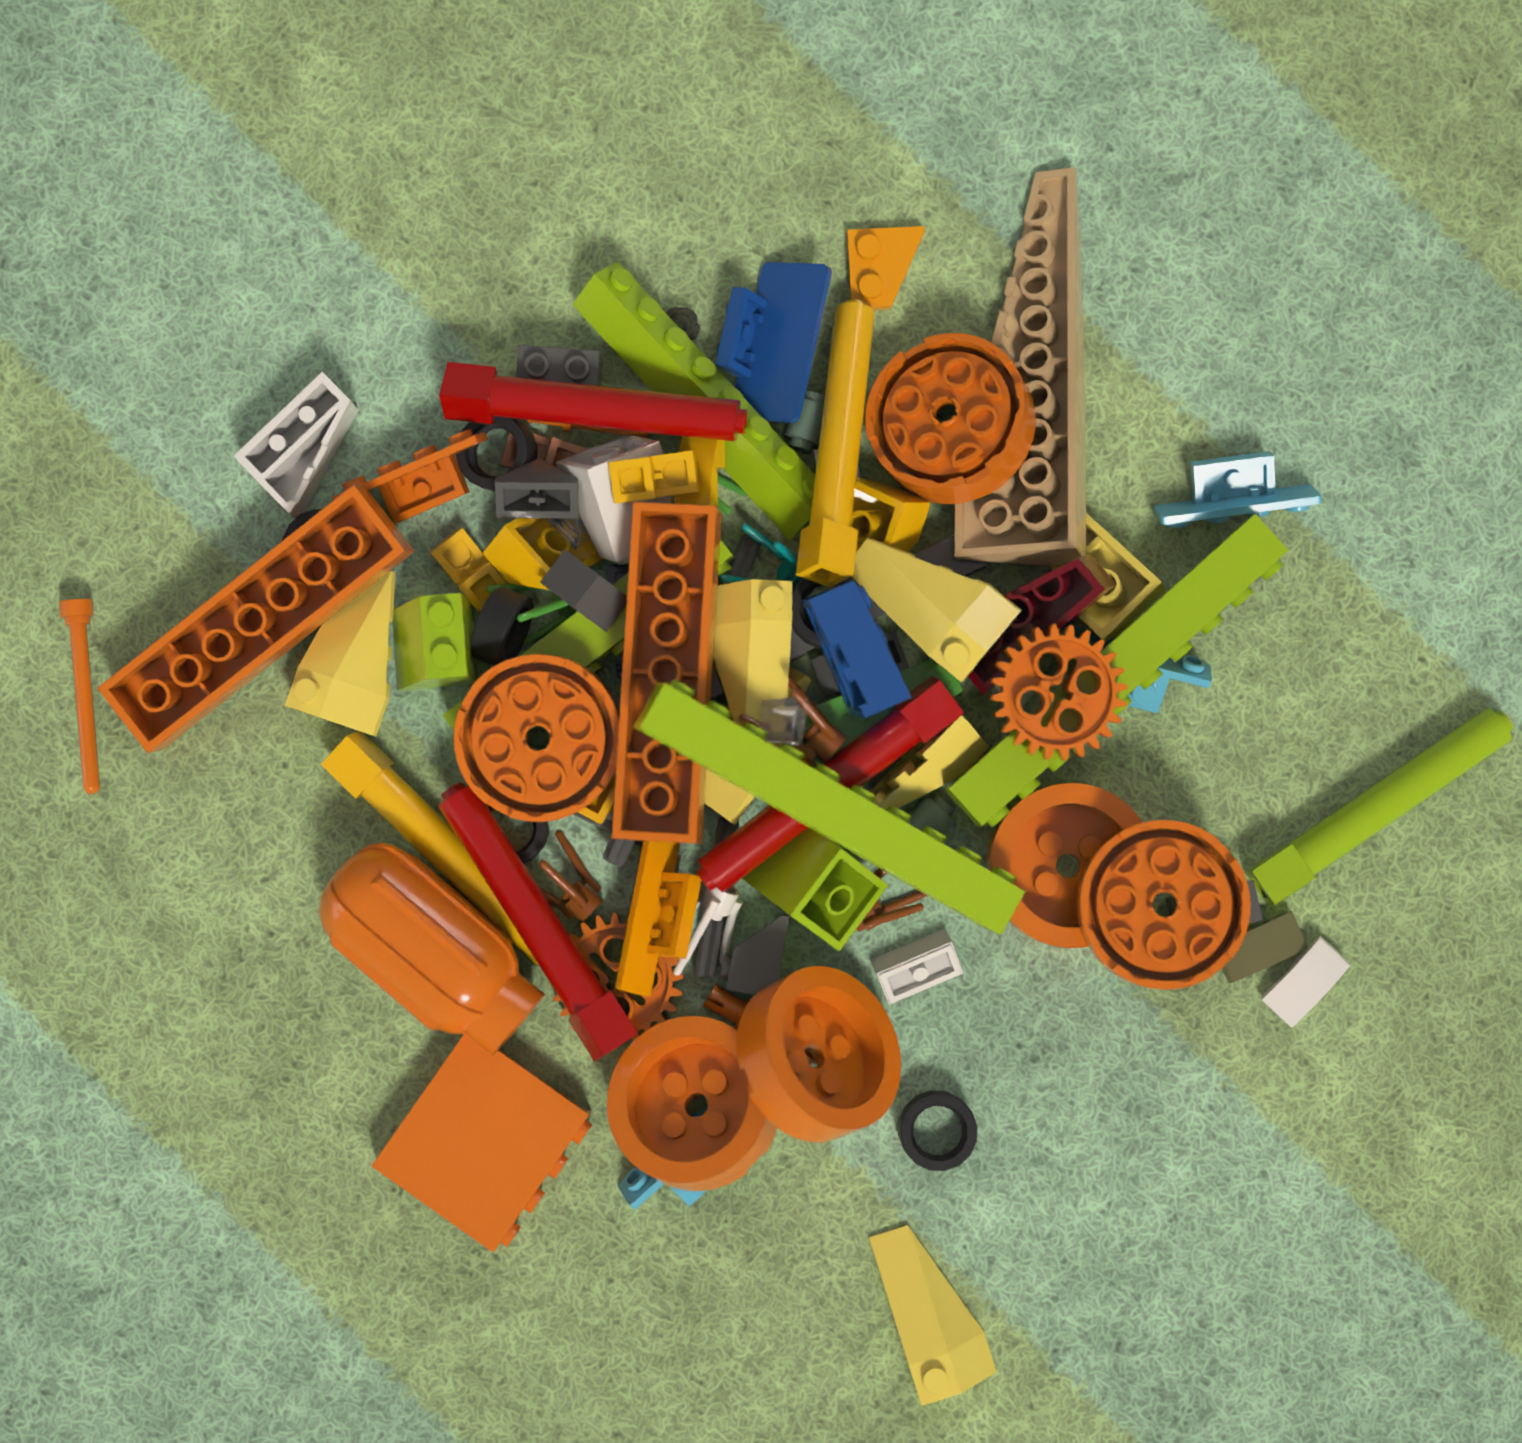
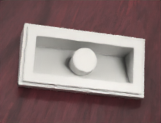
(917, 966)

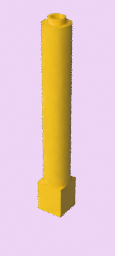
(829, 541)
(369, 773)

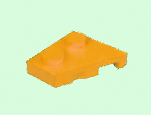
(880, 262)

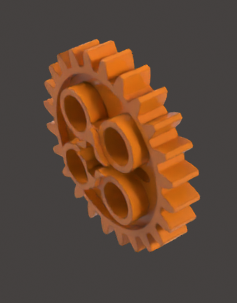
(1092, 709)
(640, 1015)

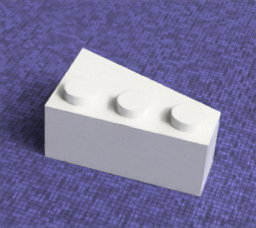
(299, 444)

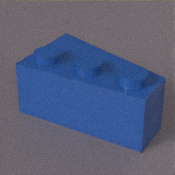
(855, 649)

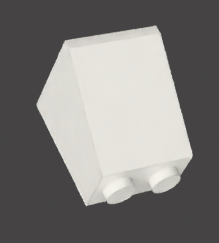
(608, 522)

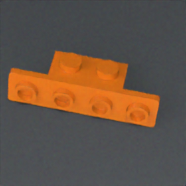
(422, 483)

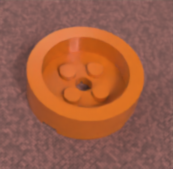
(971, 450)
(494, 730)
(1032, 838)
(1119, 913)
(849, 1043)
(651, 1099)

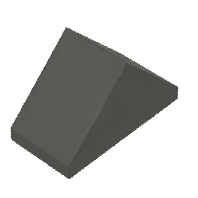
(536, 492)
(585, 590)

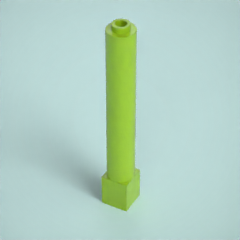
(1380, 805)

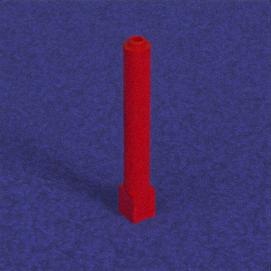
(480, 394)
(857, 763)
(593, 1012)

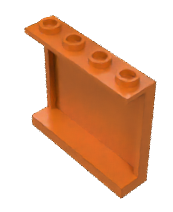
(482, 1142)

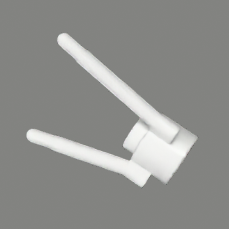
(714, 906)

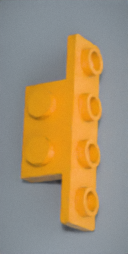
(658, 917)

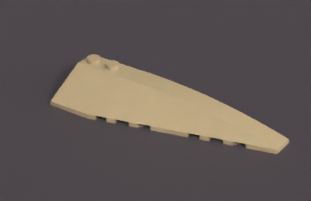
(1043, 506)

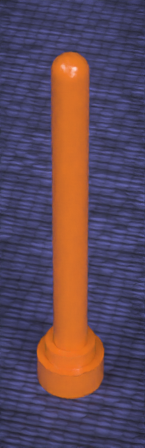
(77, 616)

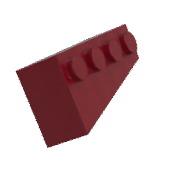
(1048, 600)

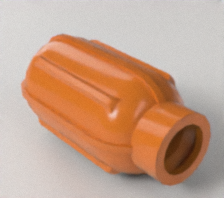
(426, 946)

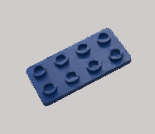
(774, 337)

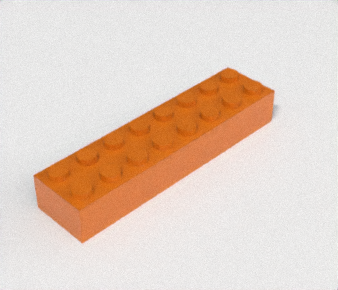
(256, 619)
(665, 639)

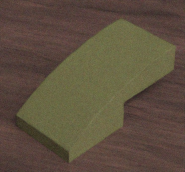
(1266, 946)

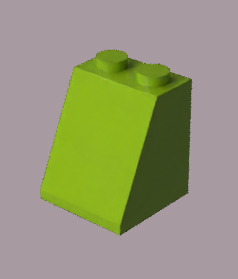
(434, 642)
(819, 886)

